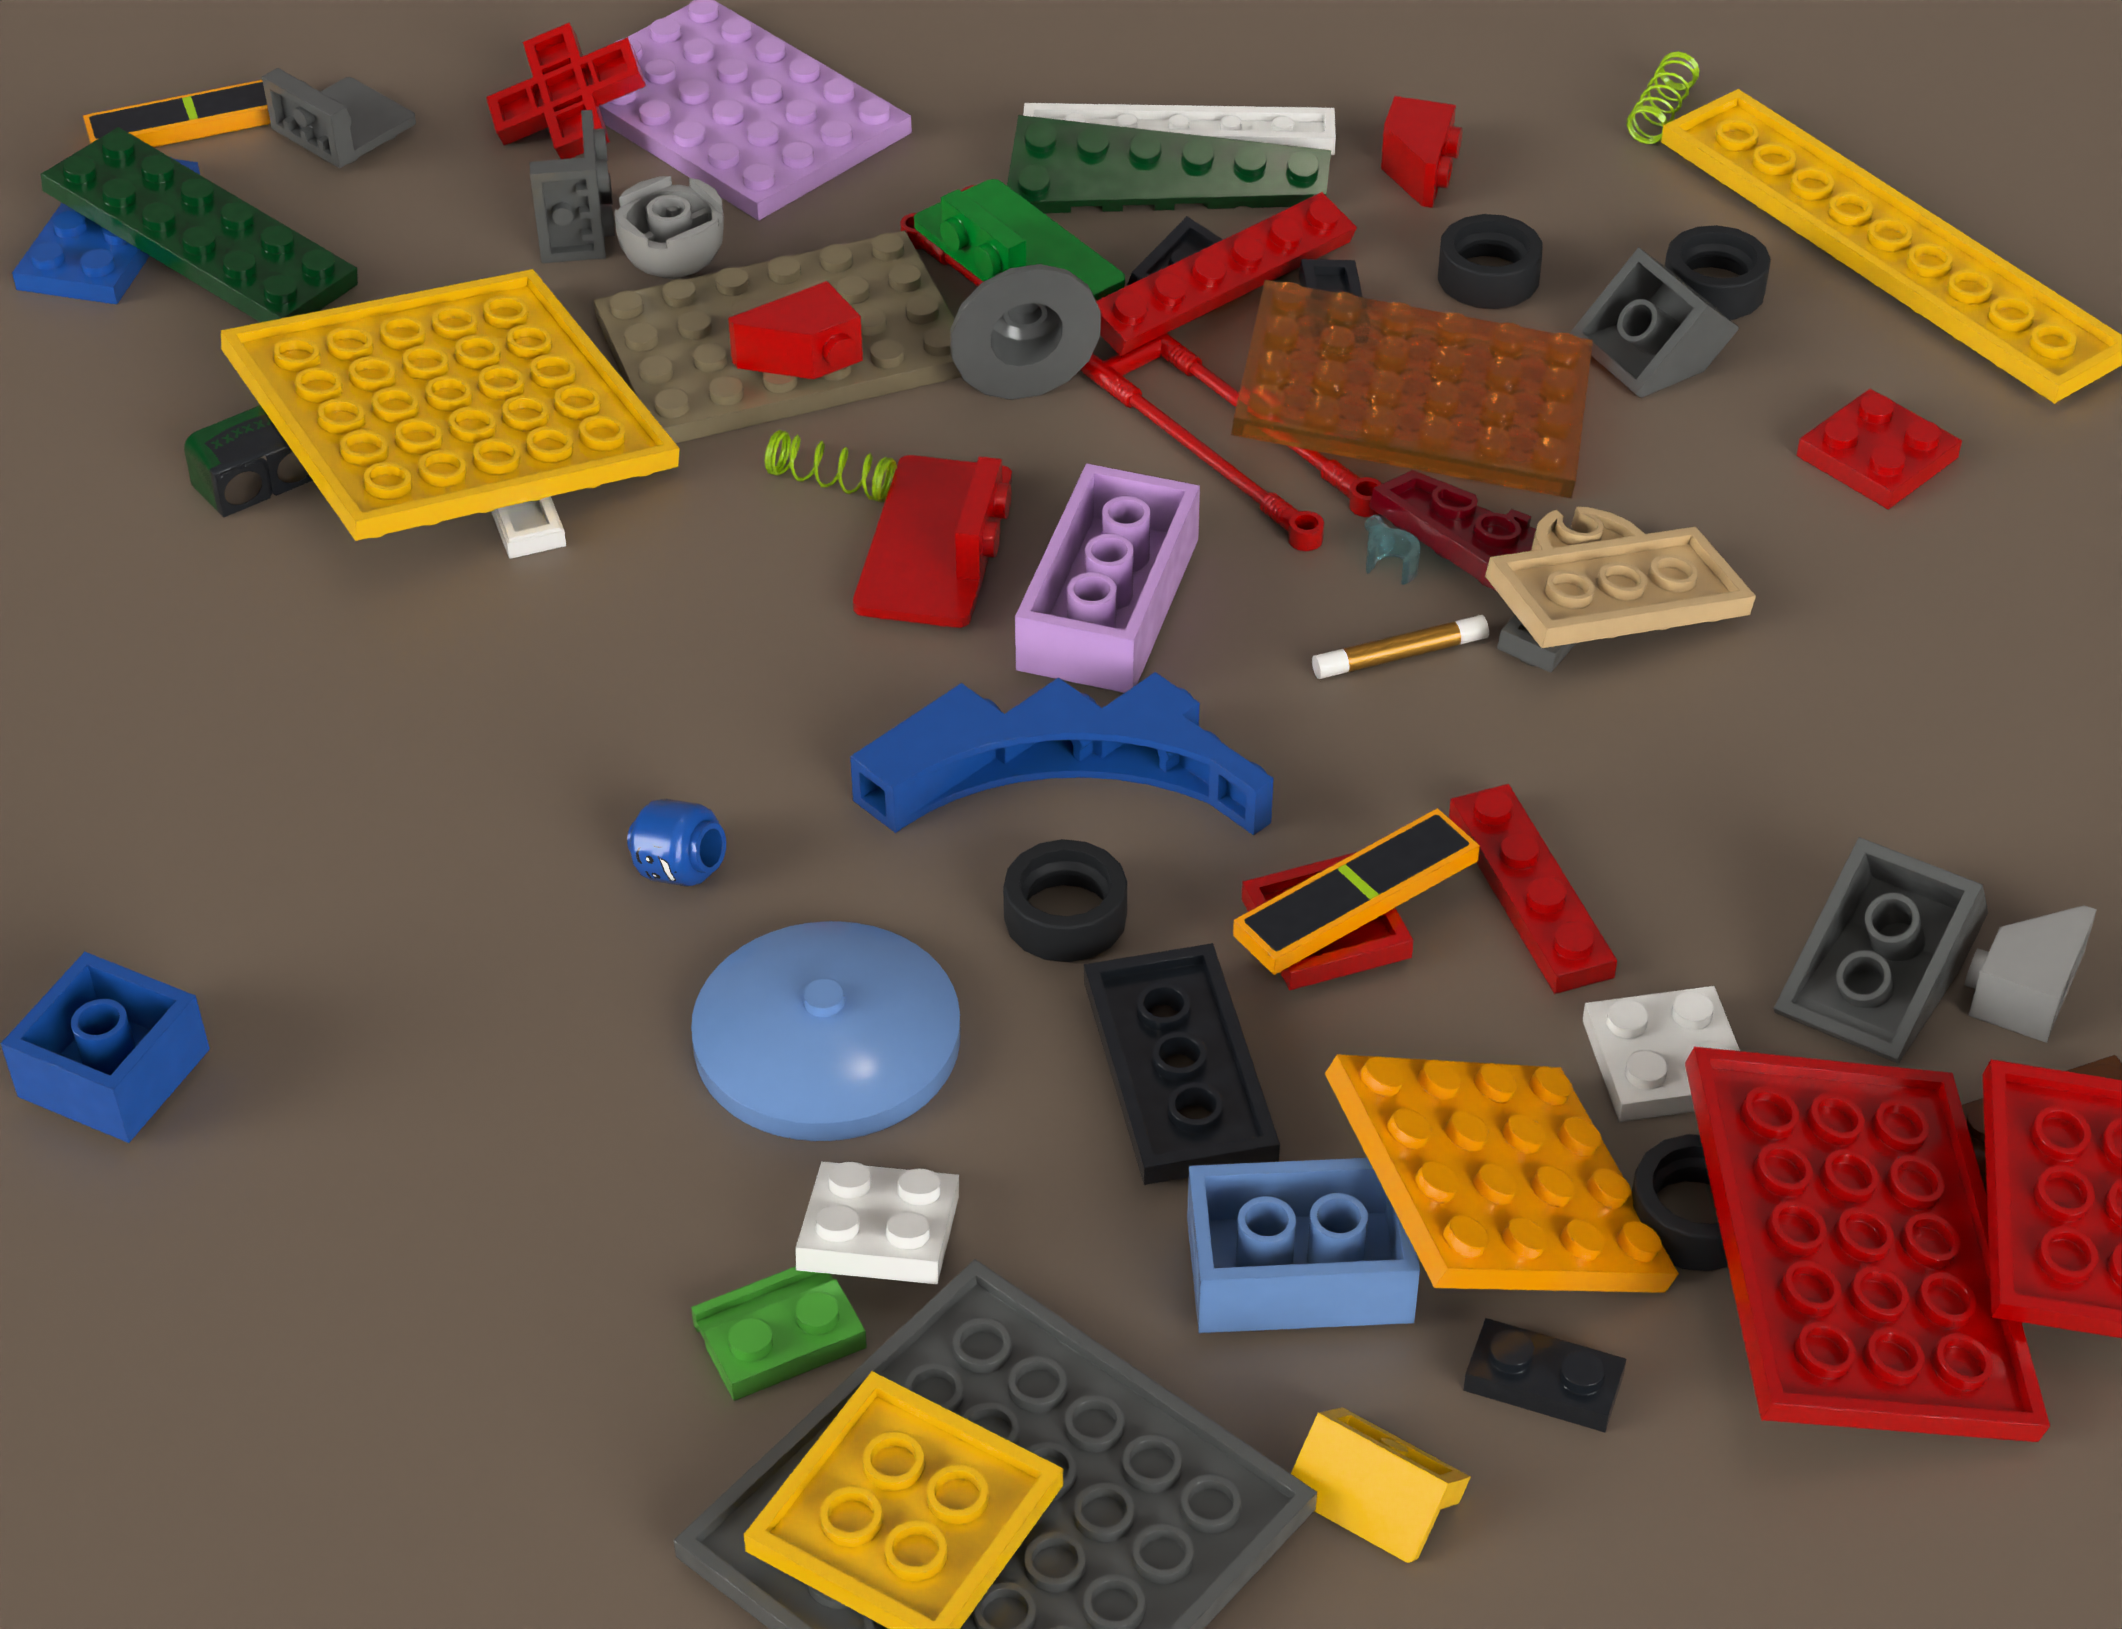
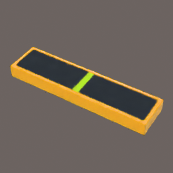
(186, 115)
(1355, 891)

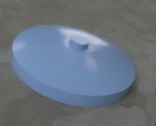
(826, 1031)

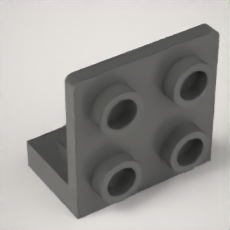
(337, 121)
(574, 201)

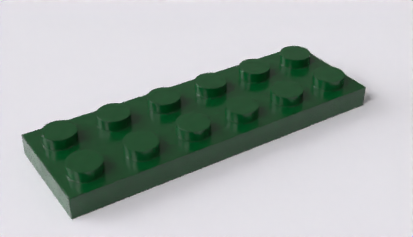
(198, 228)

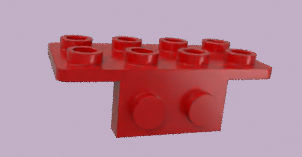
(934, 540)

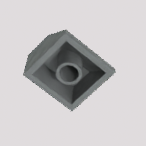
(1653, 327)

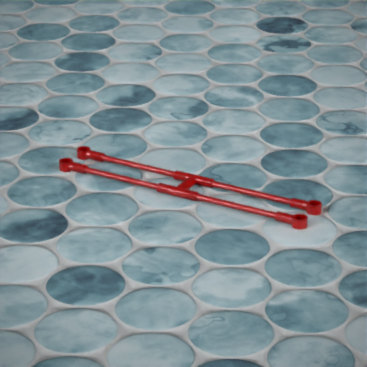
(1303, 527)

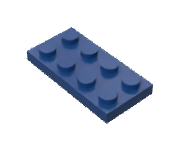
(80, 259)

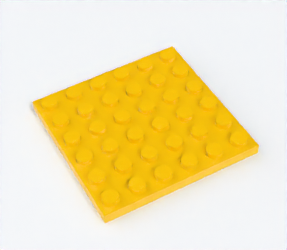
(447, 402)

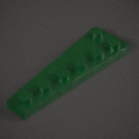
(1113, 166)

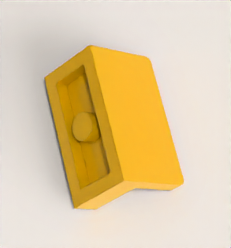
(1376, 1482)

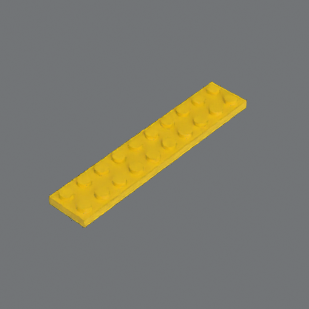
(1898, 245)

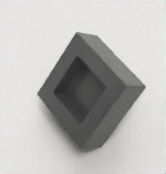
(1520, 644)

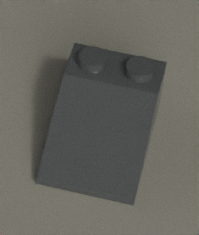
(1883, 950)

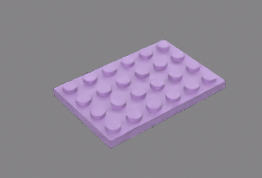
(747, 109)

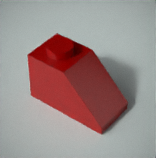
(798, 334)

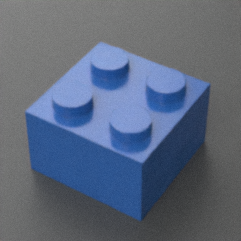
(106, 1046)

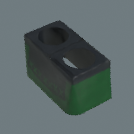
(235, 447)

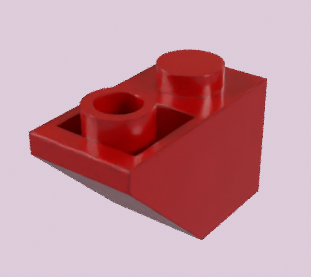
(1420, 146)

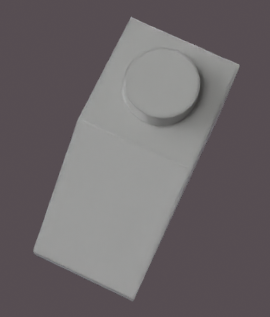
(2029, 971)

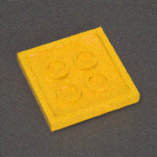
(904, 1509)

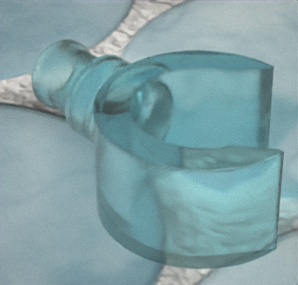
(1392, 543)

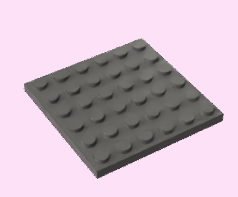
(1155, 1498)

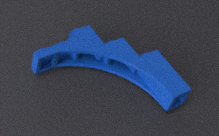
(971, 746)

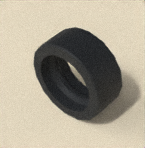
(1727, 250)
(1490, 285)
(1061, 936)
(1686, 1242)

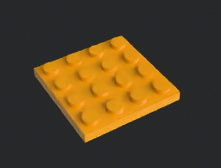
(1499, 1176)

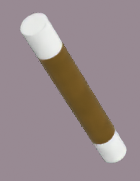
(1400, 646)

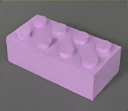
(1107, 578)

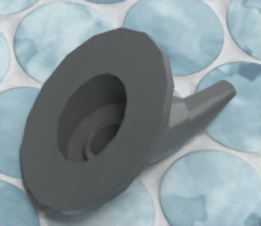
(1025, 331)

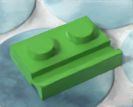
(778, 1329)

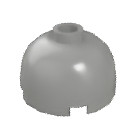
(669, 226)

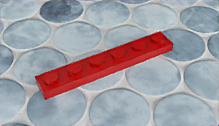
(1222, 272)

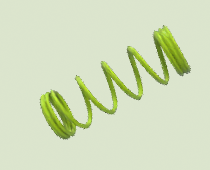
(1670, 85)
(885, 464)

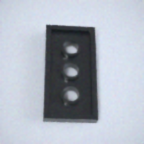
(1155, 1092)

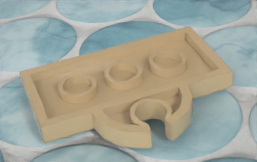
(1615, 580)

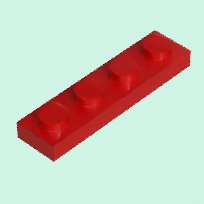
(1534, 890)

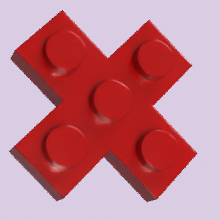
(562, 87)

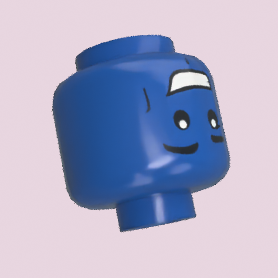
(676, 842)

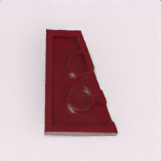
(1452, 521)

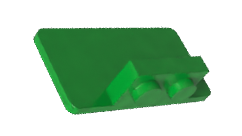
(999, 230)

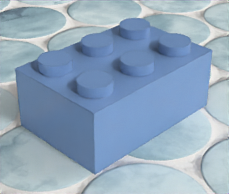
(1297, 1247)

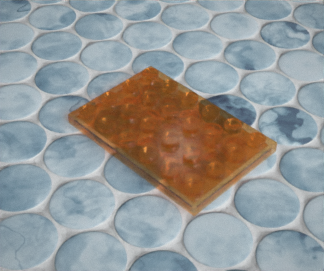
(1415, 388)

